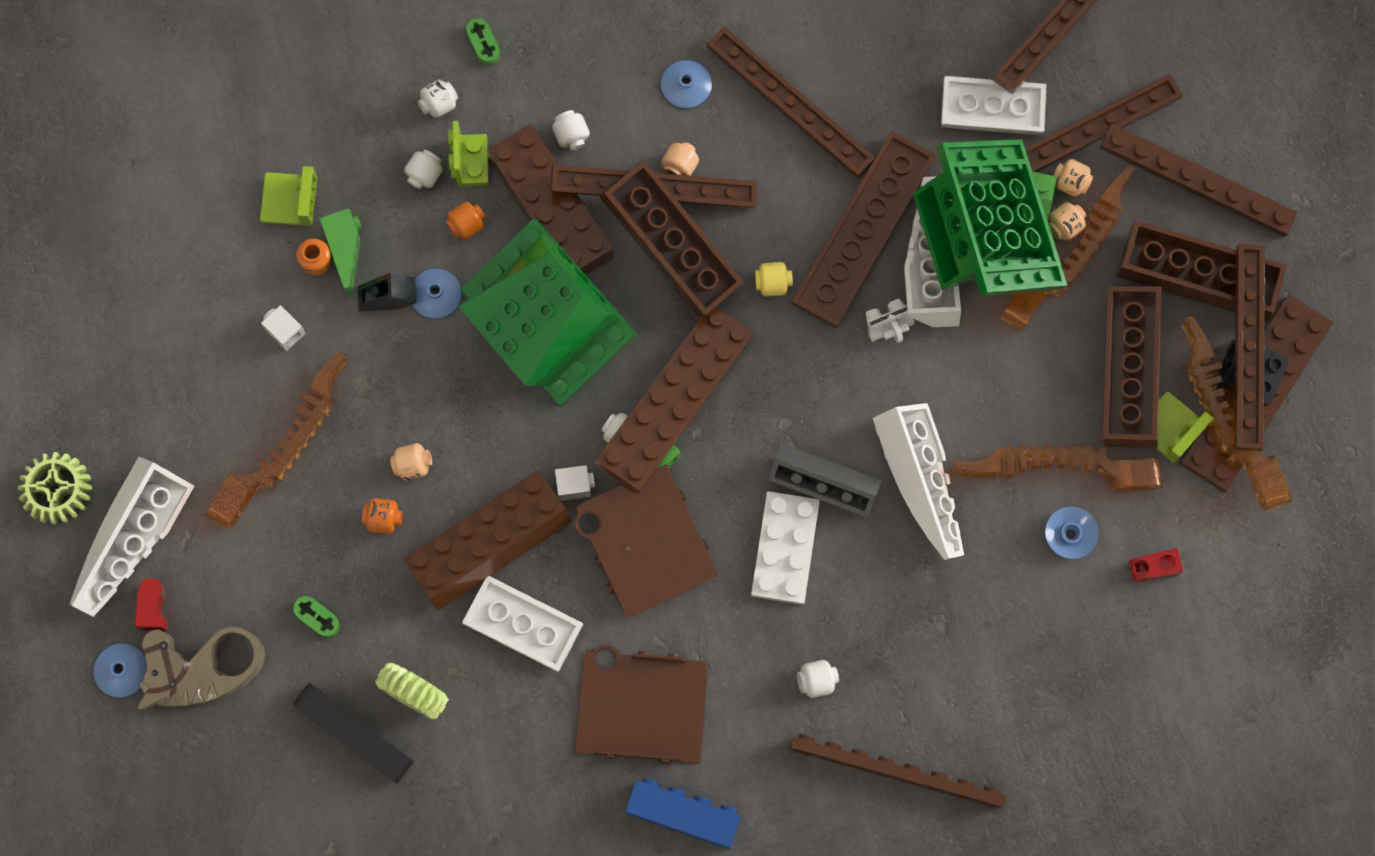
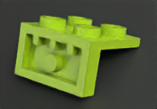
(468, 158)
(289, 198)
(1178, 427)

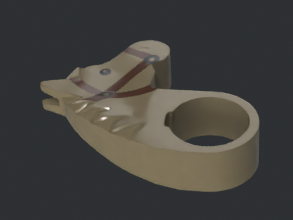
(184, 683)

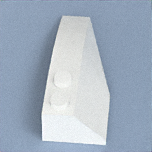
(923, 292)
(916, 463)
(132, 526)

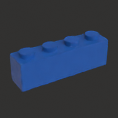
(683, 814)

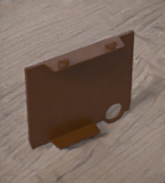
(647, 543)
(642, 707)

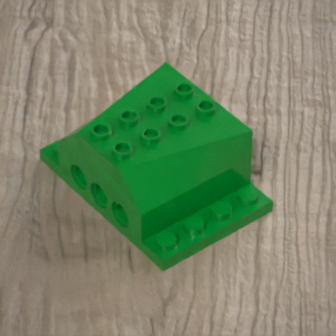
(988, 220)
(544, 314)

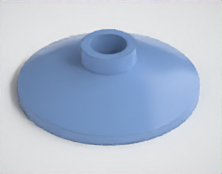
(686, 95)
(444, 302)
(1078, 522)
(128, 680)

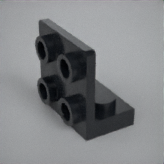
(1274, 369)

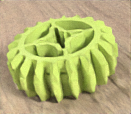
(53, 467)
(411, 690)

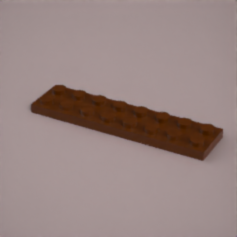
(863, 229)
(1293, 334)
(674, 399)

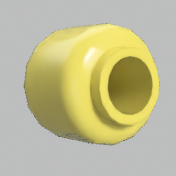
(773, 279)

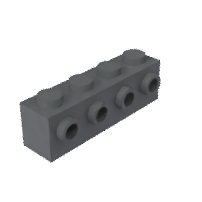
(824, 480)

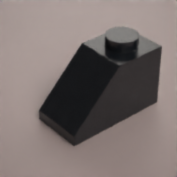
(387, 293)

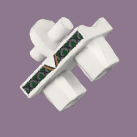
(889, 324)

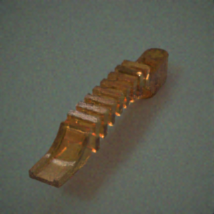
(1102, 220)
(1263, 471)
(1123, 474)
(238, 491)

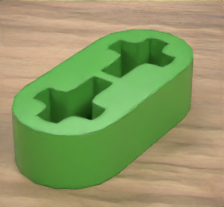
(488, 39)
(313, 622)

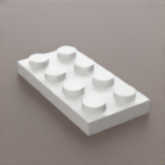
(989, 107)
(785, 548)
(522, 623)

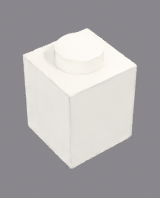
(282, 327)
(574, 482)

